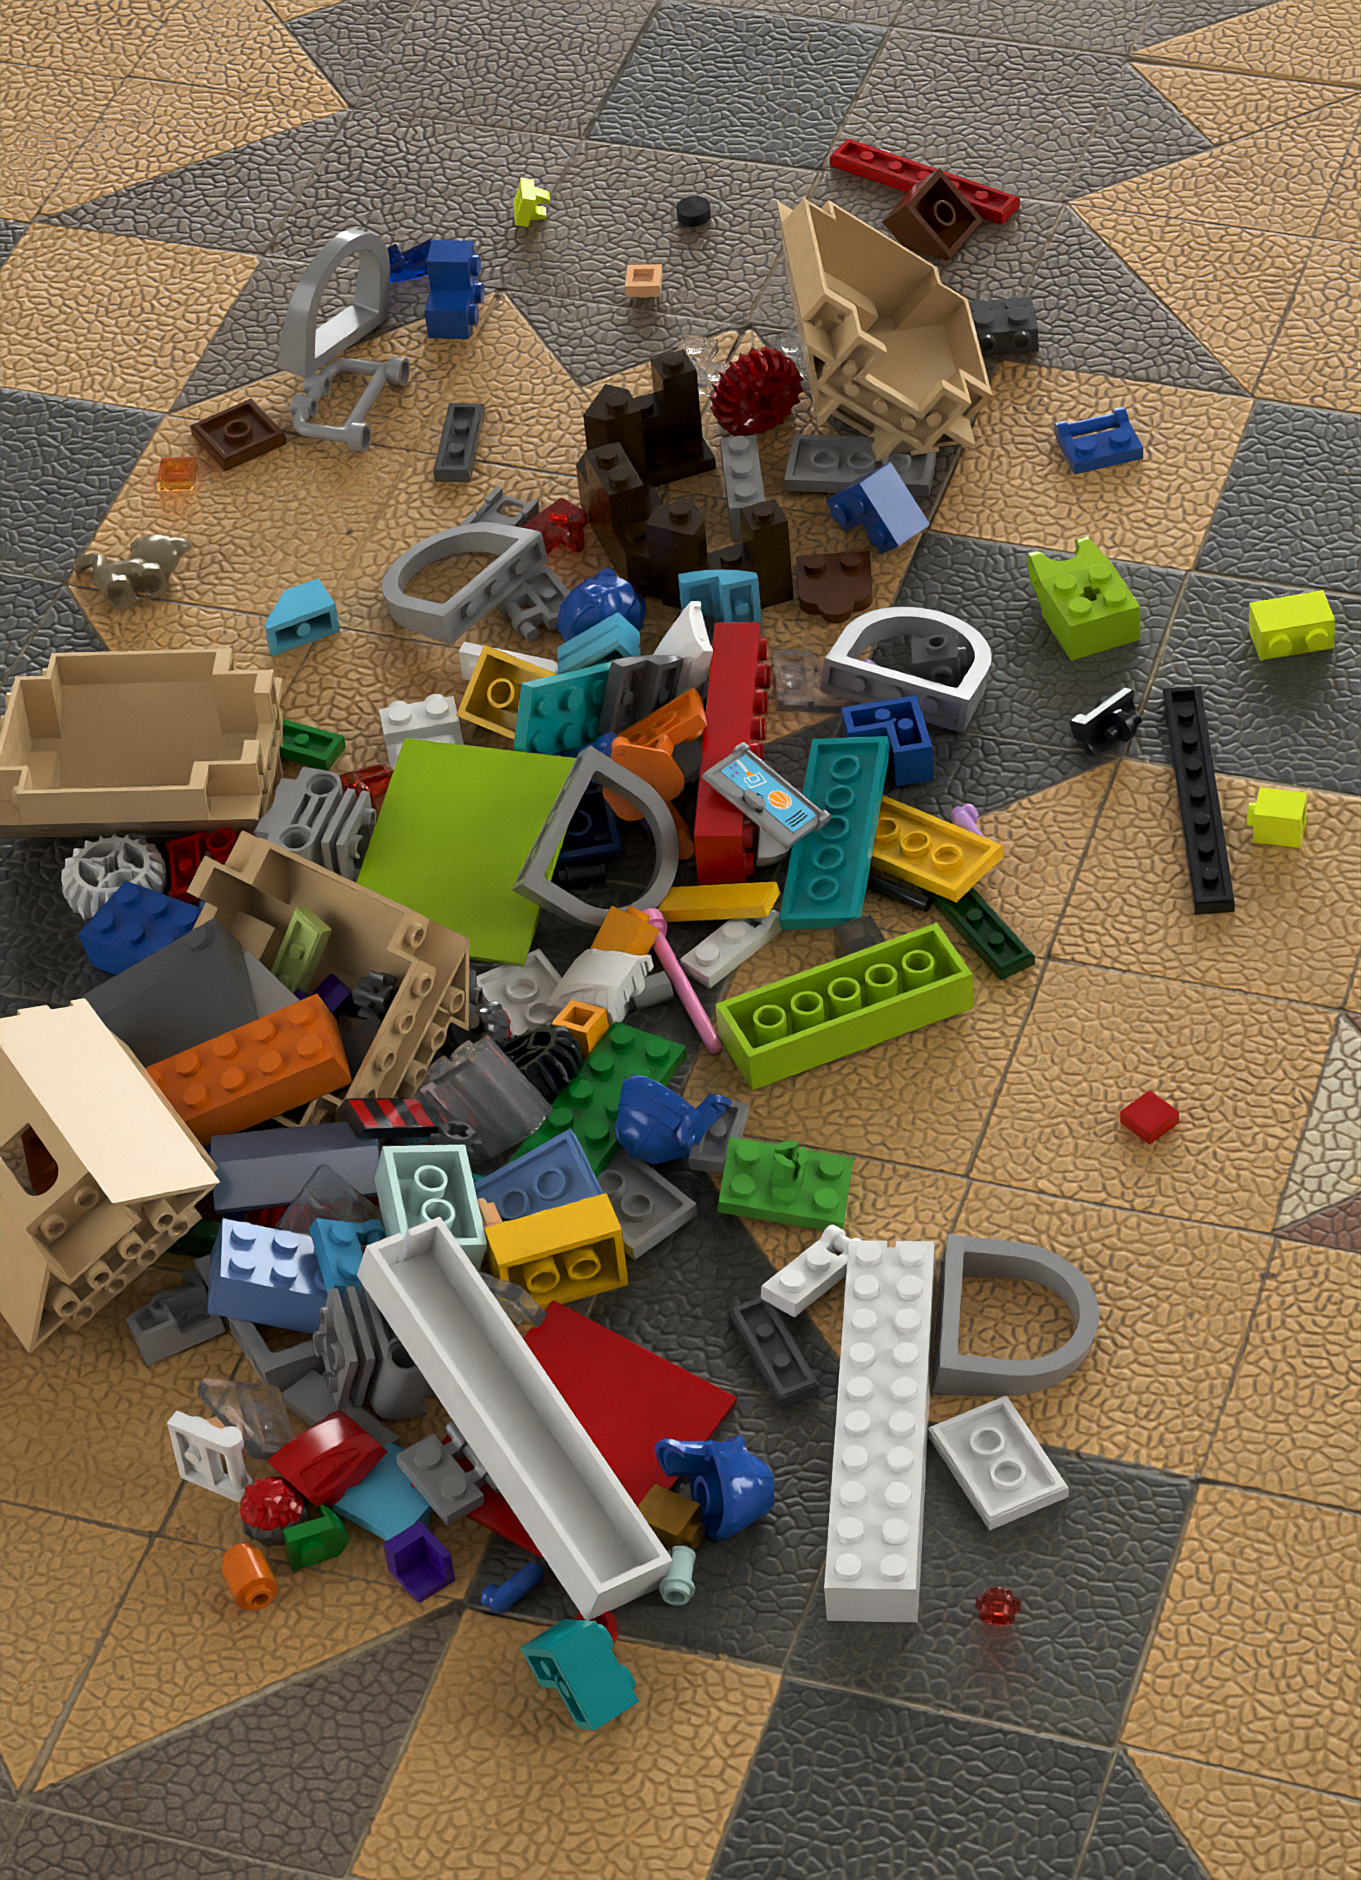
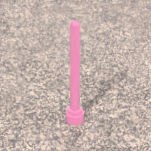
(681, 984)

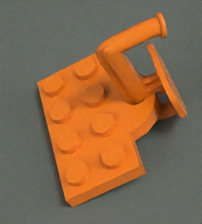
(647, 752)

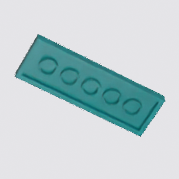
(833, 864)

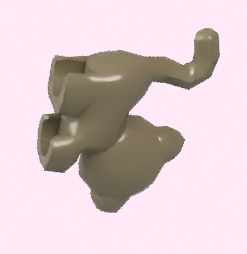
(146, 570)

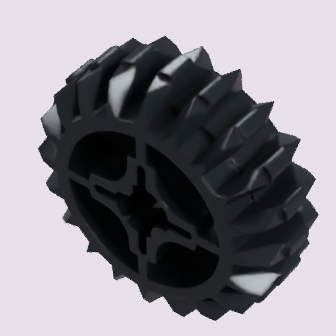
(546, 1057)

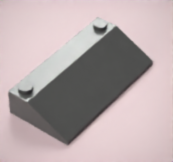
(178, 995)

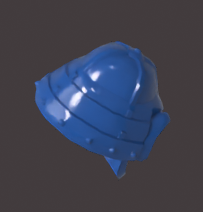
(597, 600)
(659, 1123)
(723, 1479)

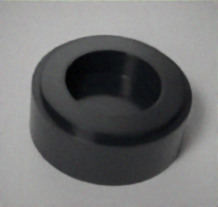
(693, 211)

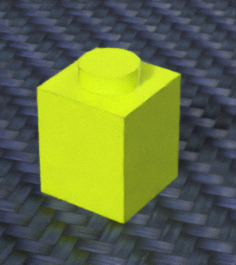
(1278, 817)

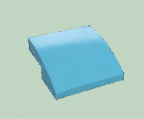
(723, 594)
(384, 1499)

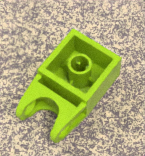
(1084, 600)

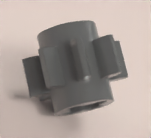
(375, 994)
(458, 1133)

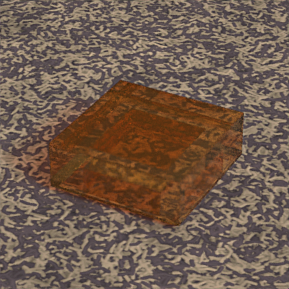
(177, 473)

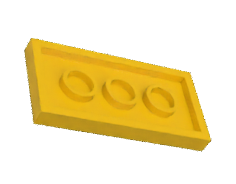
(930, 850)

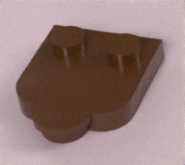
(834, 584)

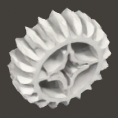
(104, 866)

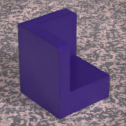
(334, 995)
(419, 1562)

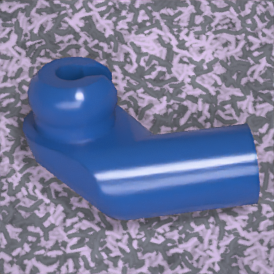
(515, 1588)

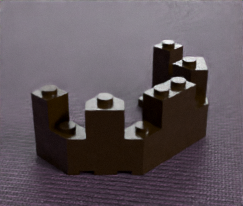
(657, 442)

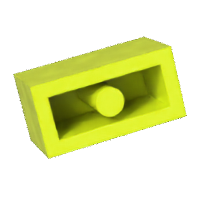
(1291, 625)

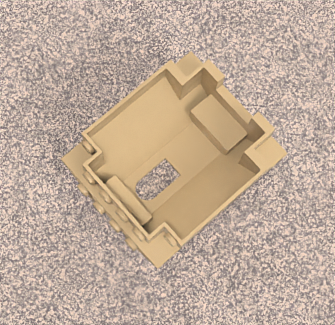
(881, 334)
(139, 745)
(255, 903)
(121, 1160)

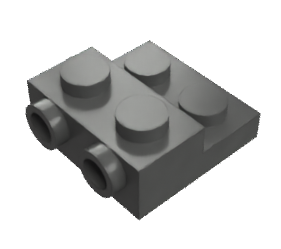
(1005, 325)

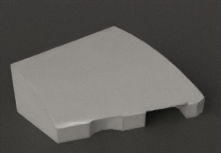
(174, 1320)

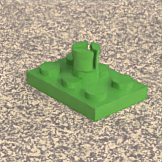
(785, 1184)

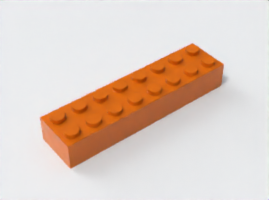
(238, 1077)

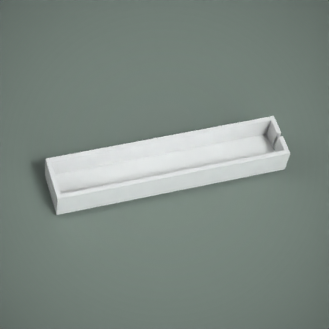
(514, 1418)
(881, 1433)

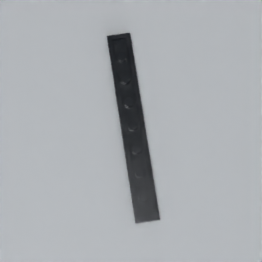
(1198, 801)

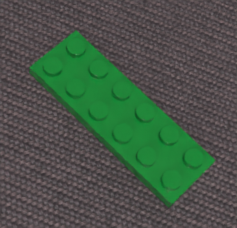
(593, 1096)

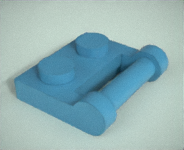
(340, 1249)

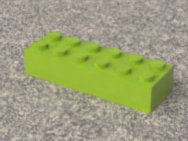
(844, 1006)

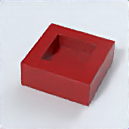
(1149, 1117)

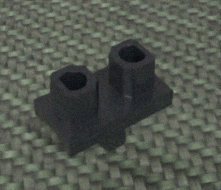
(1110, 721)

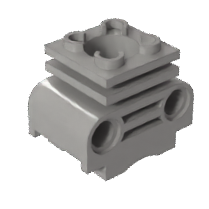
(320, 822)
(367, 1356)

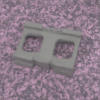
(495, 501)

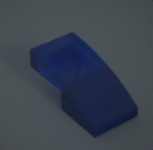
(410, 263)

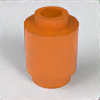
(248, 1576)

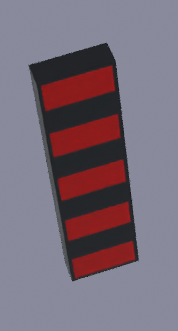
(391, 1117)

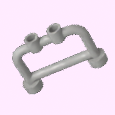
(354, 432)

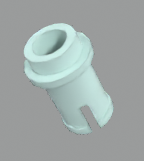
(677, 1584)

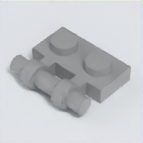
(544, 595)
(441, 1479)

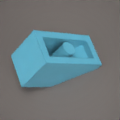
(301, 617)

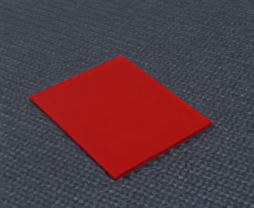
(622, 1401)

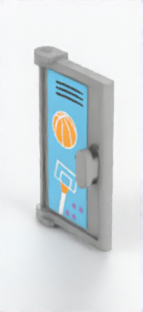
(757, 787)

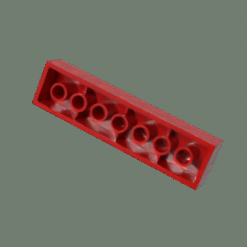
(732, 717)

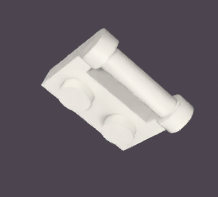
(198, 1457)

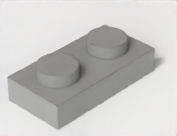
(712, 1149)

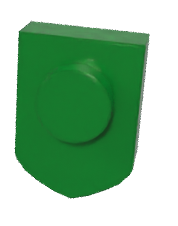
(315, 1540)

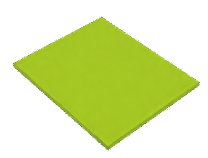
(459, 836)

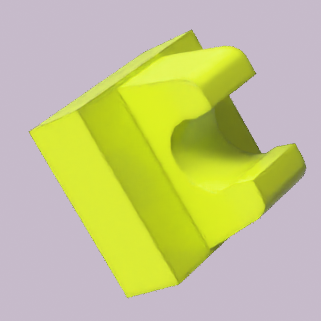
(526, 203)

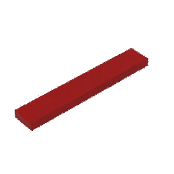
(905, 173)

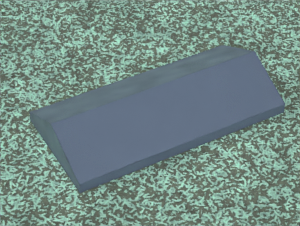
(275, 1164)

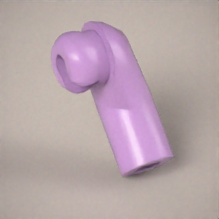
(966, 818)

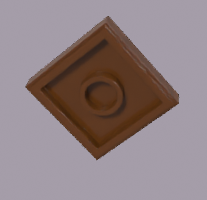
(238, 434)

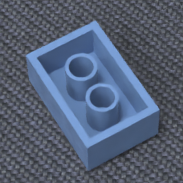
(266, 1277)

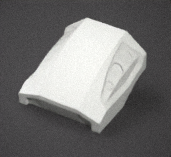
(689, 641)
(602, 980)

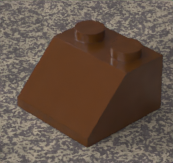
(933, 217)

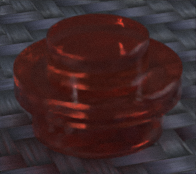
(997, 1606)

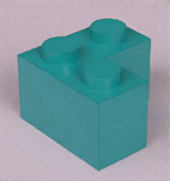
(583, 1669)

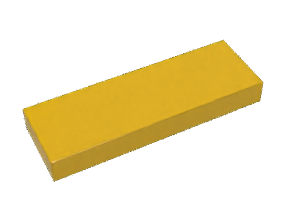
(719, 901)

